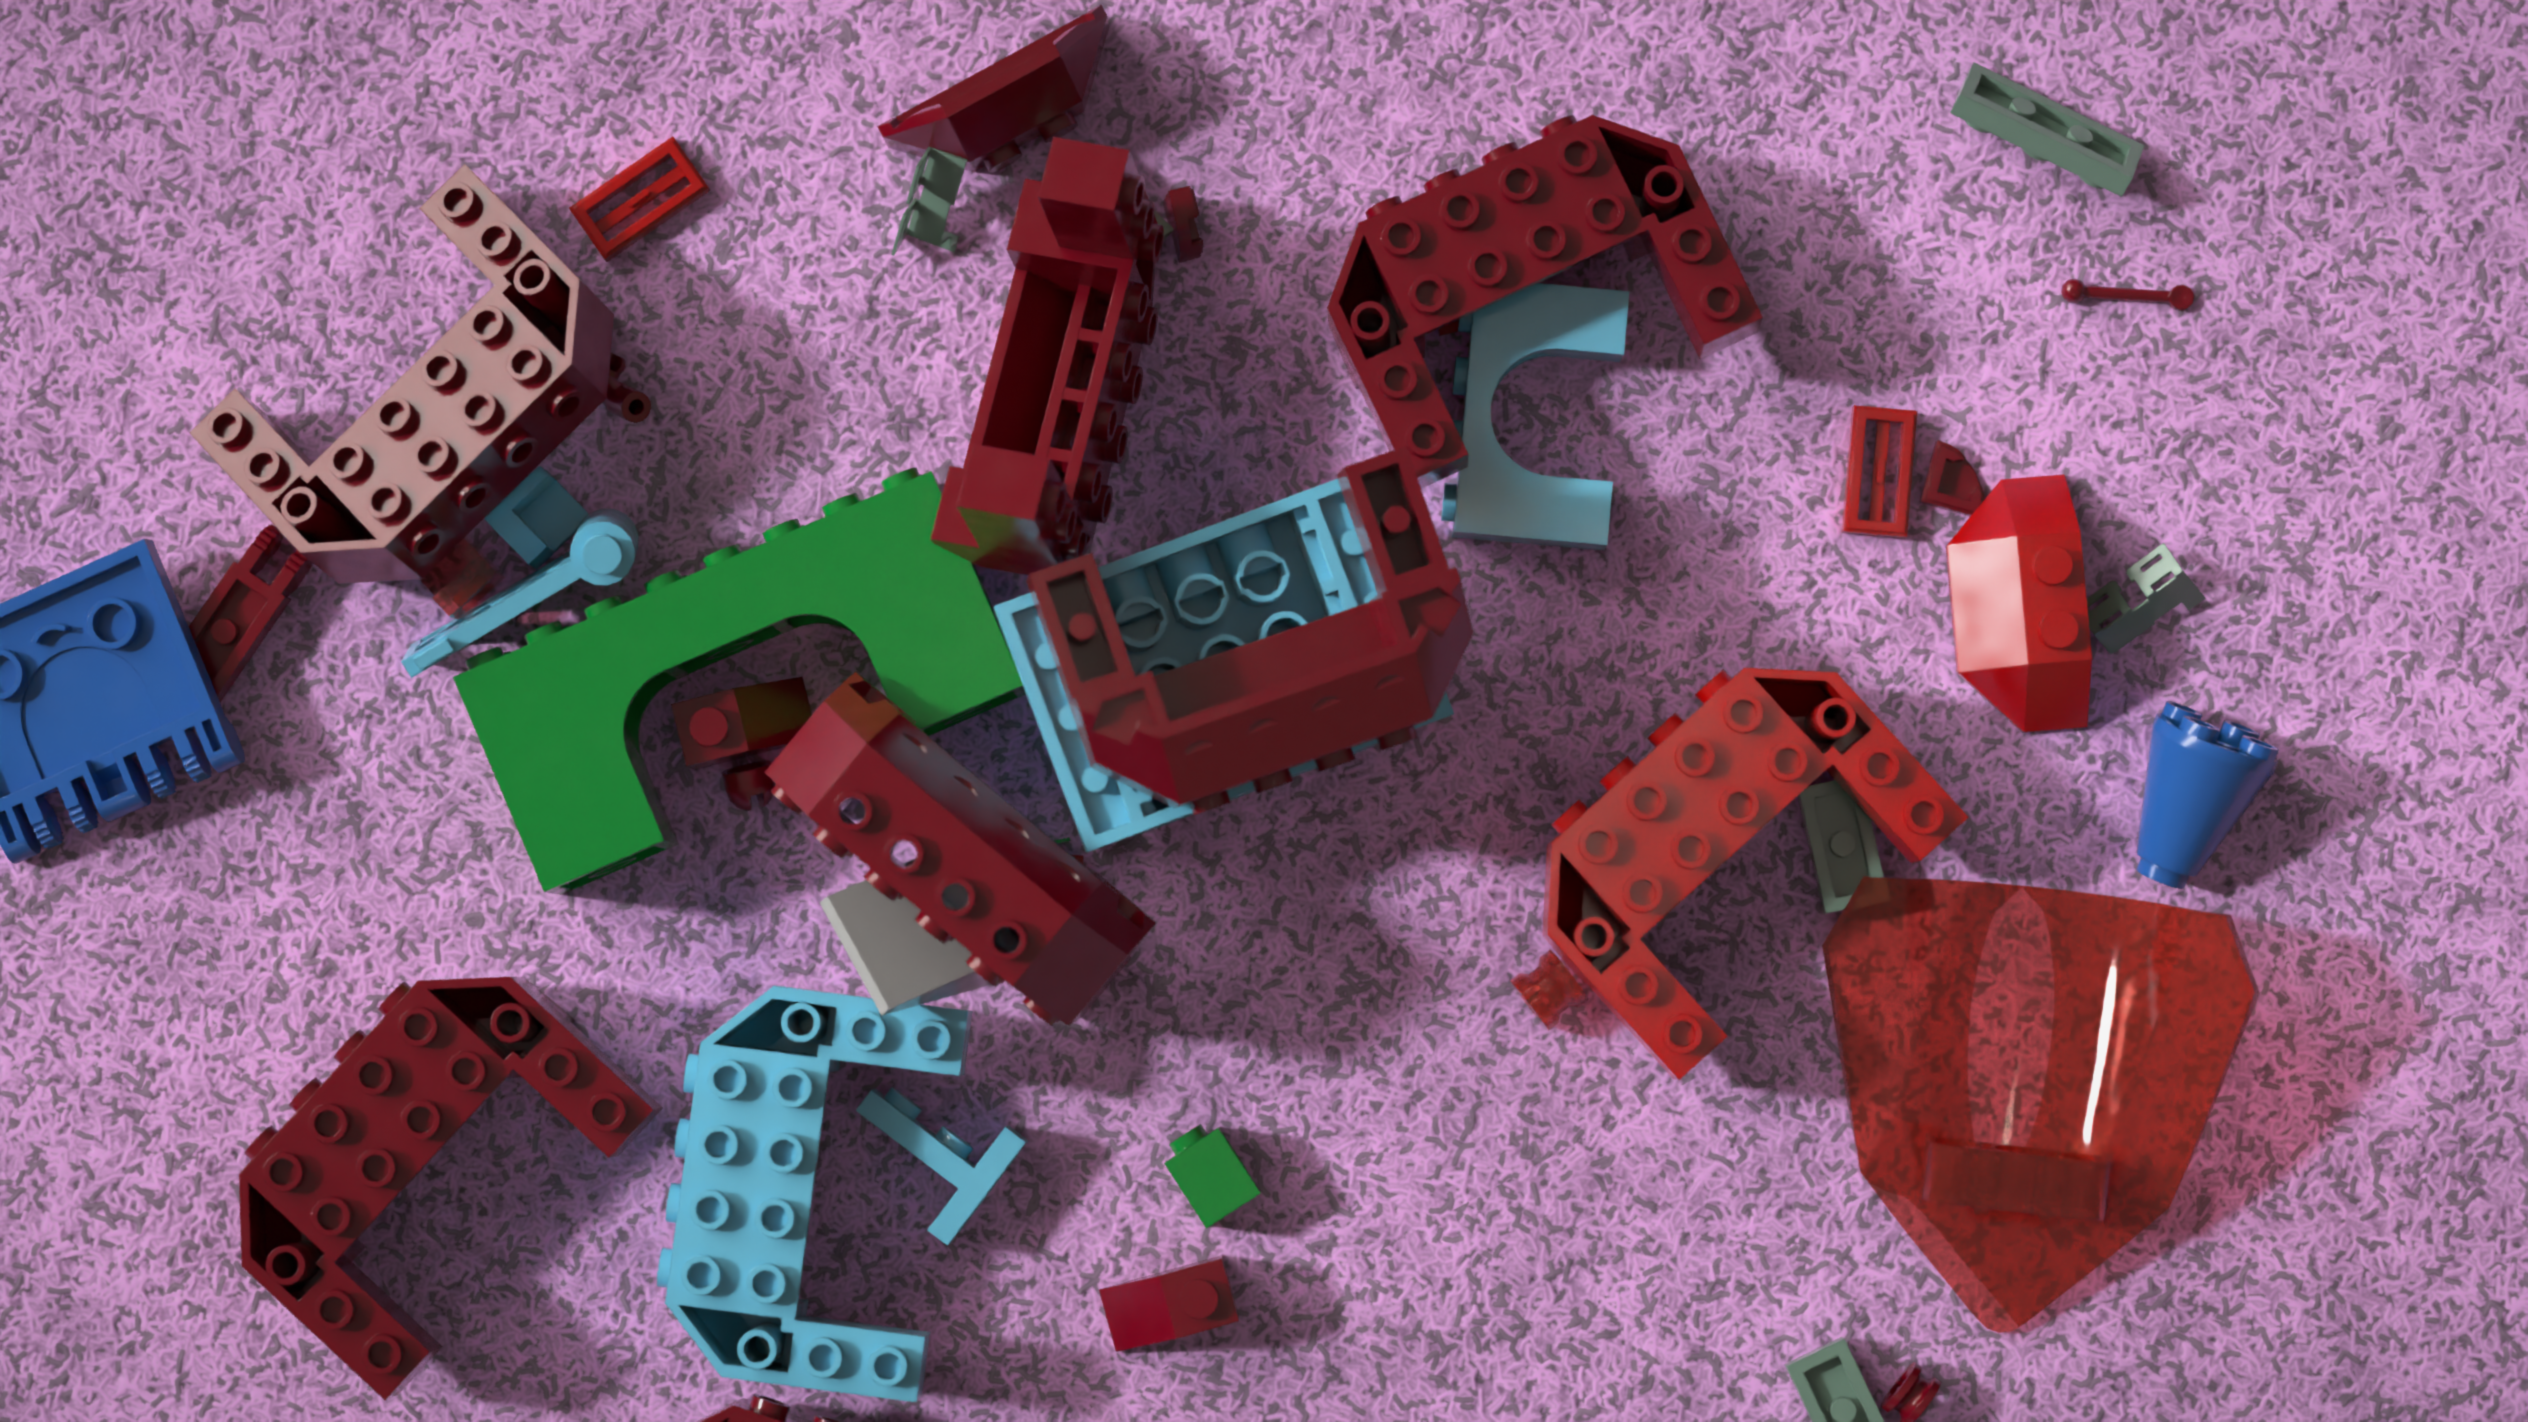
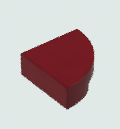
(1180, 211)
(1951, 482)

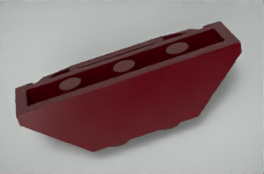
(1010, 101)

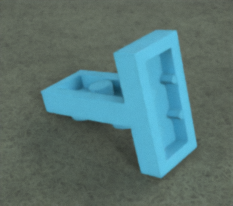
(944, 1154)

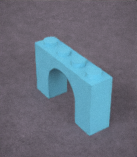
(1495, 494)

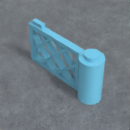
(598, 554)

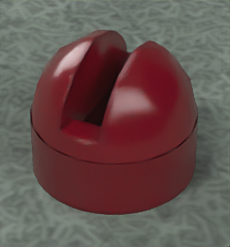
(748, 780)

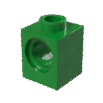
(1210, 1174)

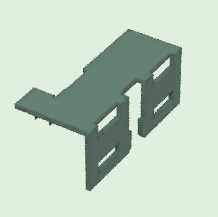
(939, 192)
(2158, 602)

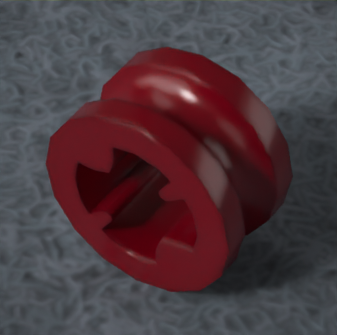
(1911, 1393)

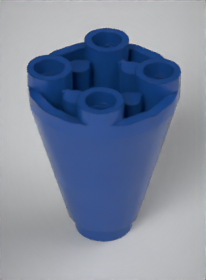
(2196, 790)

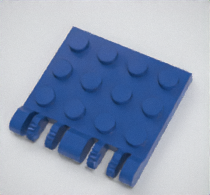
(87, 682)

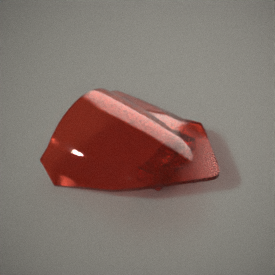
(2029, 1070)

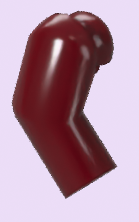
(623, 399)

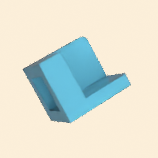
(537, 517)

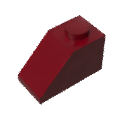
(741, 721)
(1169, 1304)

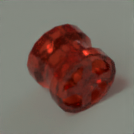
(1549, 990)

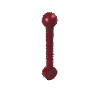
(2178, 298)

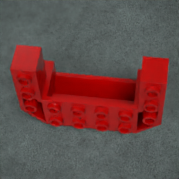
(1697, 804)

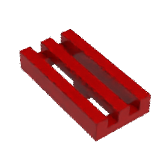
(653, 219)
(1874, 524)

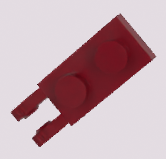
(244, 609)

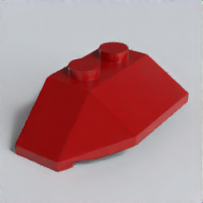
(2023, 604)

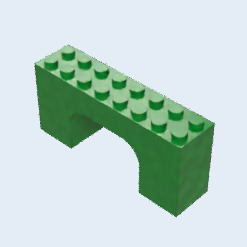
(571, 703)

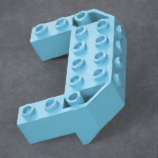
(753, 1181)

